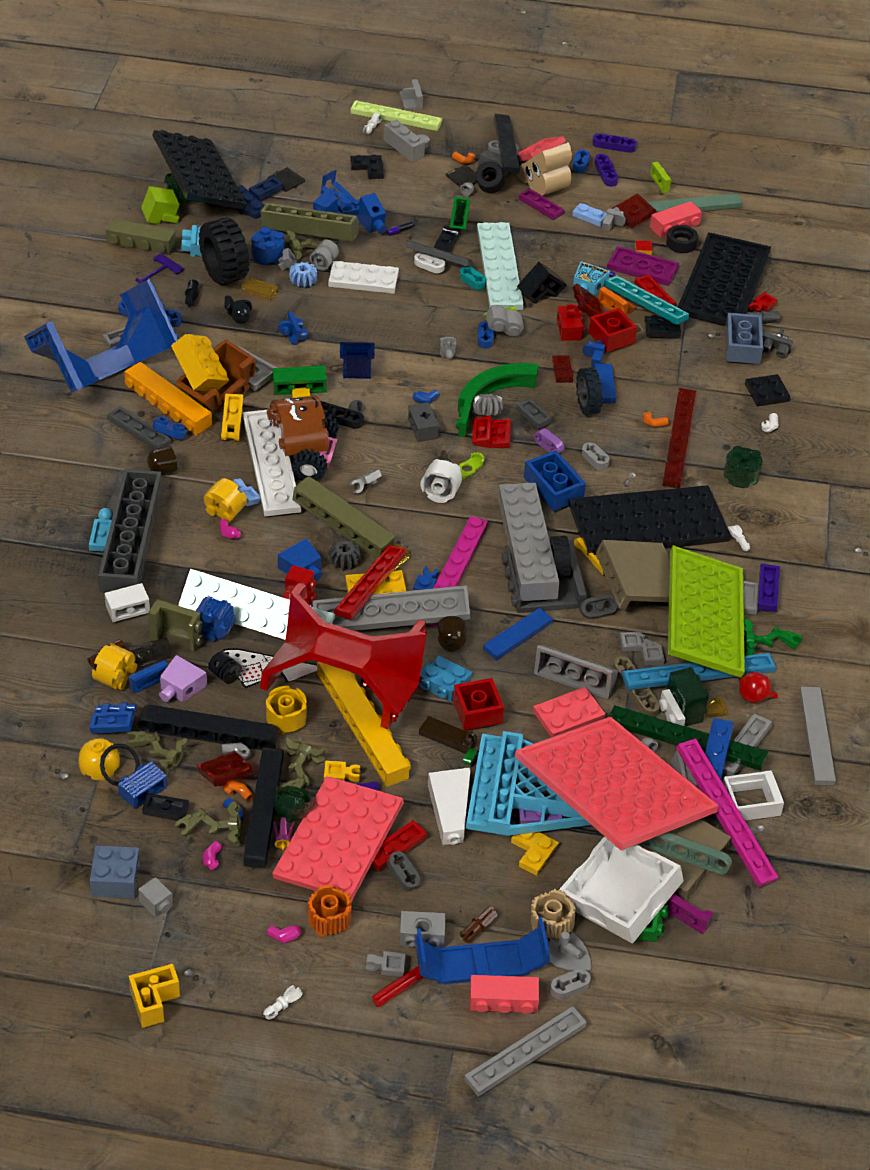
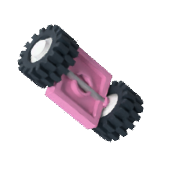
(315, 464)

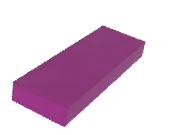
(541, 204)

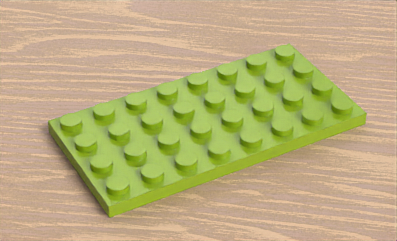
(706, 612)

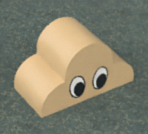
(548, 170)

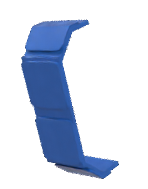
(500, 958)

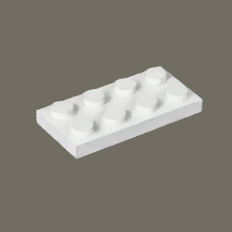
(363, 277)

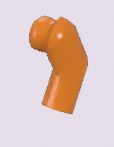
(654, 422)
(239, 787)

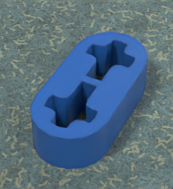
(580, 164)
(489, 335)

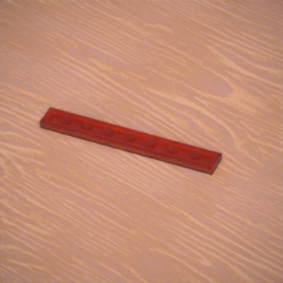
(679, 438)

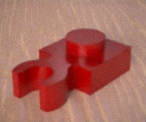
(763, 302)

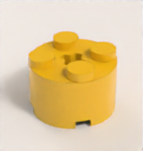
(224, 499)
(114, 666)
(286, 709)

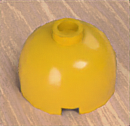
(91, 755)

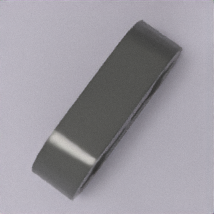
(403, 871)

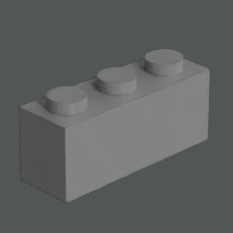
(404, 141)

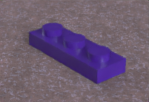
(768, 587)

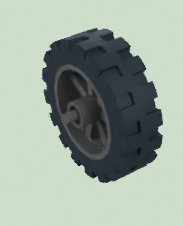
(589, 391)

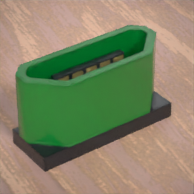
(471, 757)

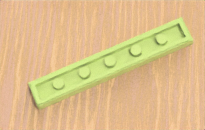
(392, 114)

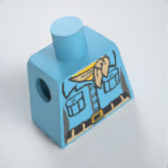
(591, 277)

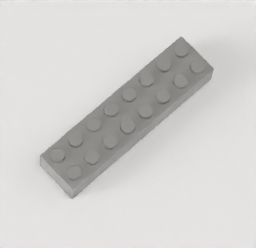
(528, 541)

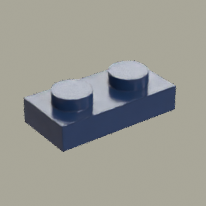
(266, 188)

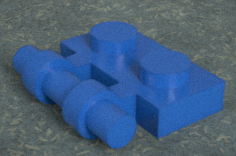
(113, 718)

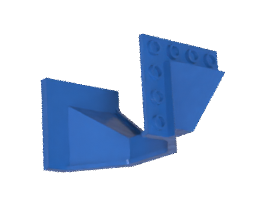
(145, 335)

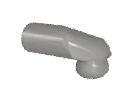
(240, 748)

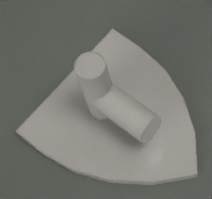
(569, 953)

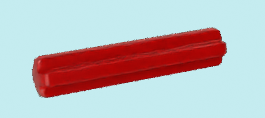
(397, 987)

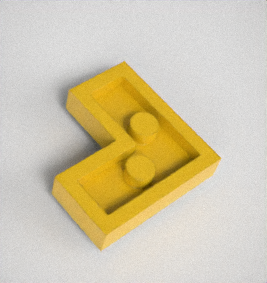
(538, 848)

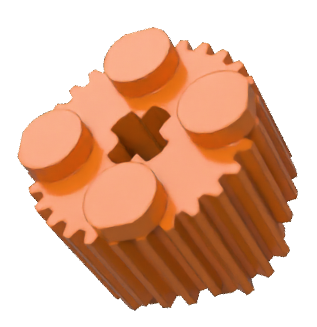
(329, 910)

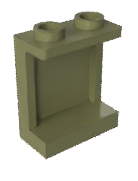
(175, 622)

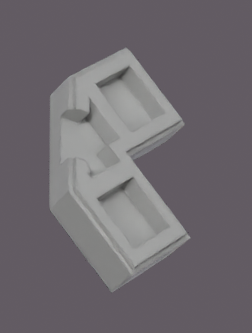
(636, 641)

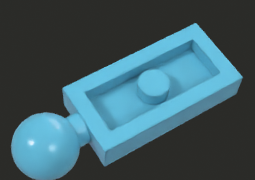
(100, 530)

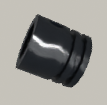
(228, 668)

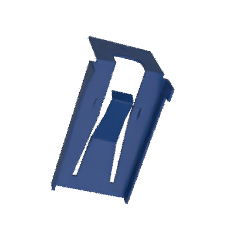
(343, 194)

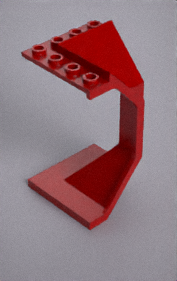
(385, 662)

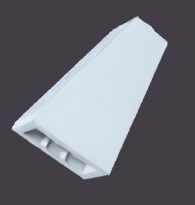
(449, 800)

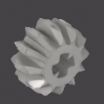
(488, 404)

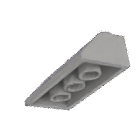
(575, 671)

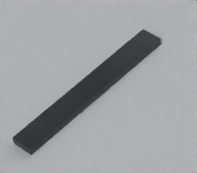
(506, 143)

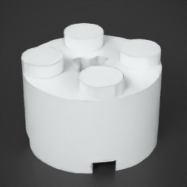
(441, 480)

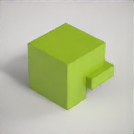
(159, 205)

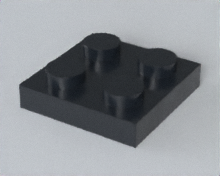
(767, 390)

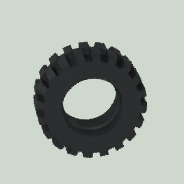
(224, 250)

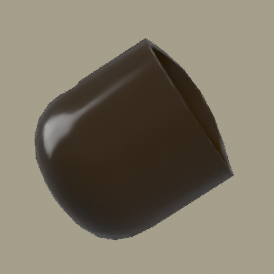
(162, 460)
(451, 633)

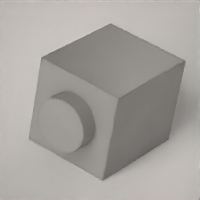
(155, 897)

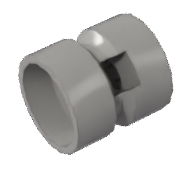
(324, 255)

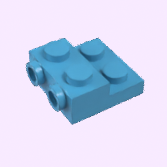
(442, 677)

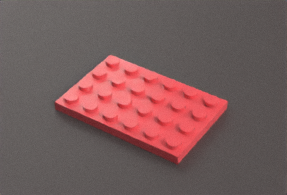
(338, 837)

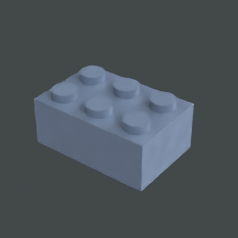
(744, 338)

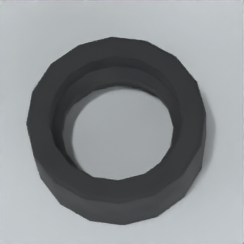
(684, 232)

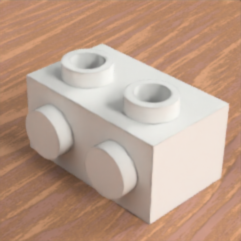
(126, 601)

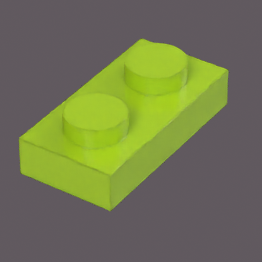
(660, 177)

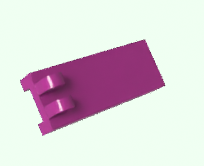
(689, 914)

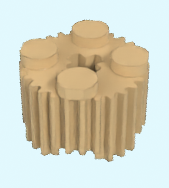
(556, 912)

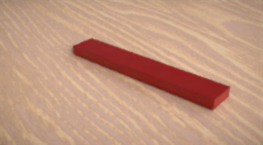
(370, 582)

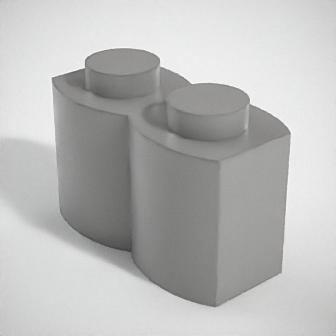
(504, 320)

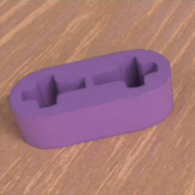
(548, 441)

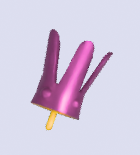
(283, 836)

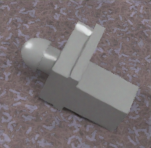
(613, 216)
(447, 347)

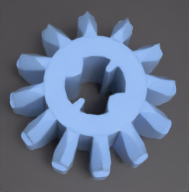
(303, 274)

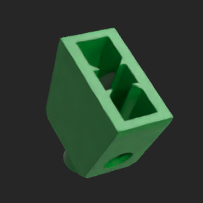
(460, 212)

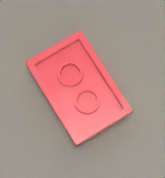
(542, 145)
(568, 712)

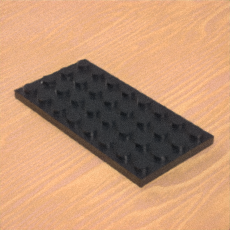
(199, 169)
(724, 278)
(656, 516)

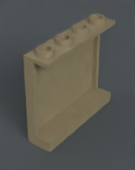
(635, 570)
(701, 833)

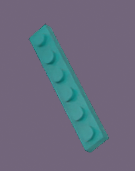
(646, 300)

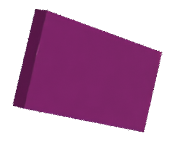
(641, 264)

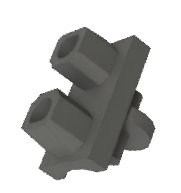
(778, 341)

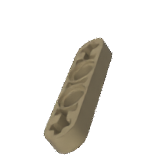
(640, 701)

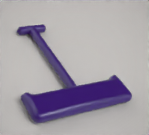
(166, 262)

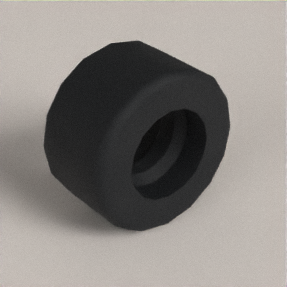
(485, 169)

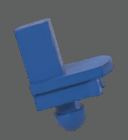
(594, 350)

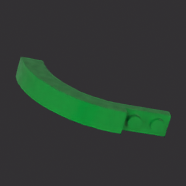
(490, 381)

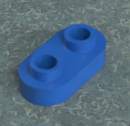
(169, 428)

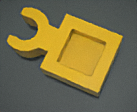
(339, 771)

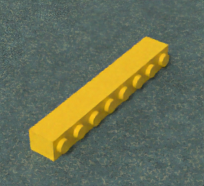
(365, 724)

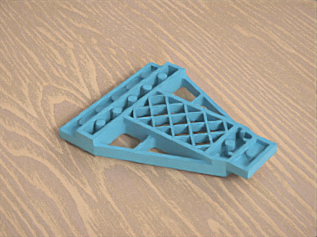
(497, 793)

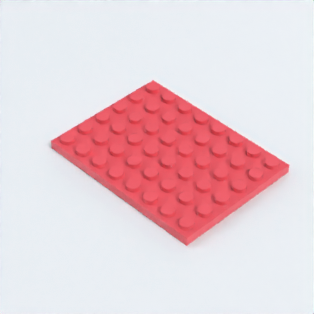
(616, 782)

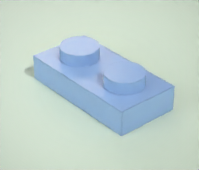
(589, 214)

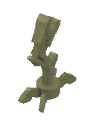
(296, 246)
(304, 753)
(172, 757)
(233, 823)

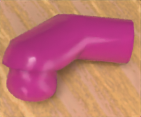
(228, 531)
(209, 855)
(284, 935)

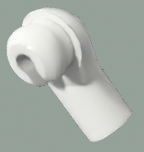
(770, 425)

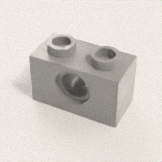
(431, 923)

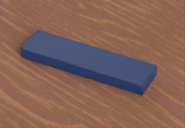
(517, 634)

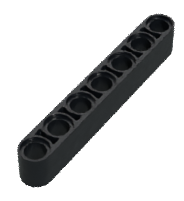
(207, 727)
(263, 810)

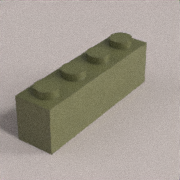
(140, 236)

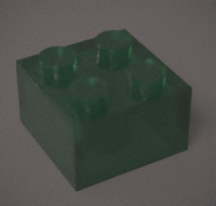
(689, 694)

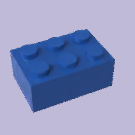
(554, 479)

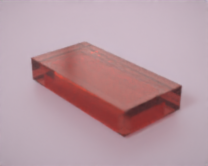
(562, 369)

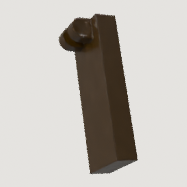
(447, 735)

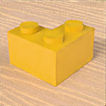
(150, 990)

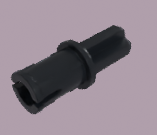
(191, 292)

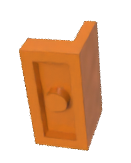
(612, 301)

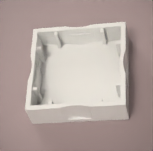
(622, 887)

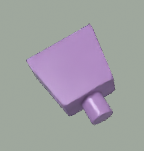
(181, 680)

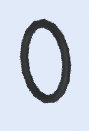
(102, 761)

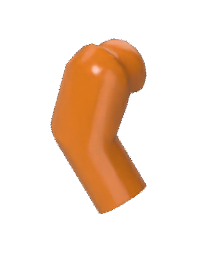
(463, 159)

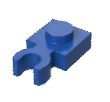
(426, 580)

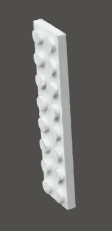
(270, 465)

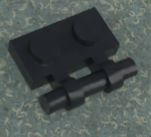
(661, 327)

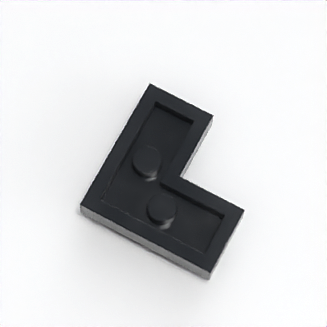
(371, 163)

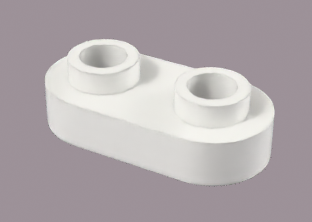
(429, 262)

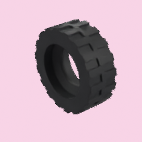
(561, 554)

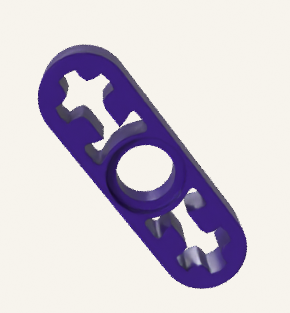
(614, 142)
(603, 163)

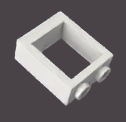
(756, 781)

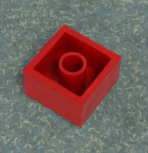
(612, 329)
(478, 704)

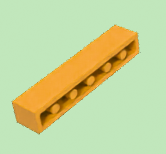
(168, 398)

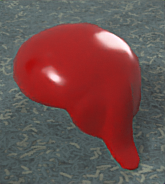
(756, 687)

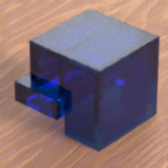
(357, 359)

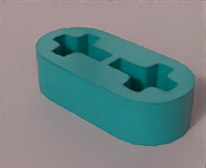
(472, 278)

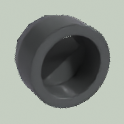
(356, 405)

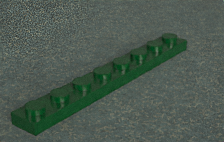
(676, 734)

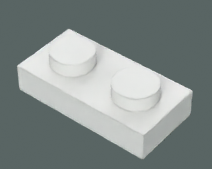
(671, 708)

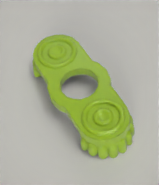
(475, 462)

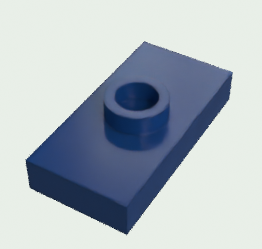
(147, 677)

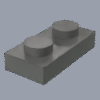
(534, 413)

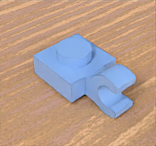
(252, 496)

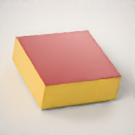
(643, 246)

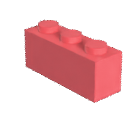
(683, 214)
(504, 994)

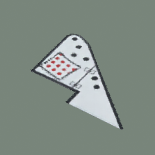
(255, 662)

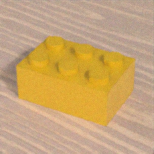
(200, 362)

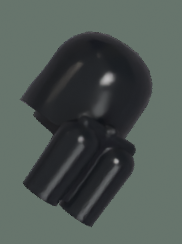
(238, 310)

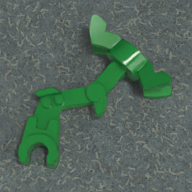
(750, 640)

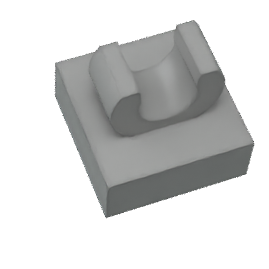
(287, 260)

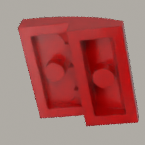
(491, 433)

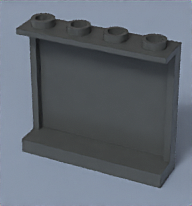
(570, 591)

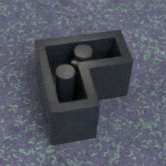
(539, 281)

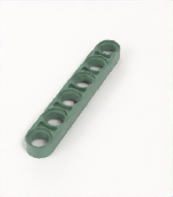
(690, 855)

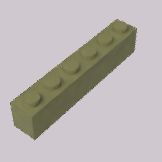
(310, 222)
(342, 517)

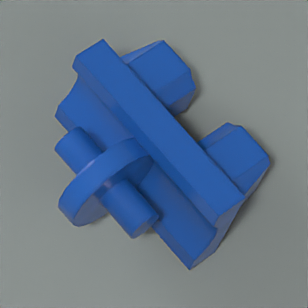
(293, 329)

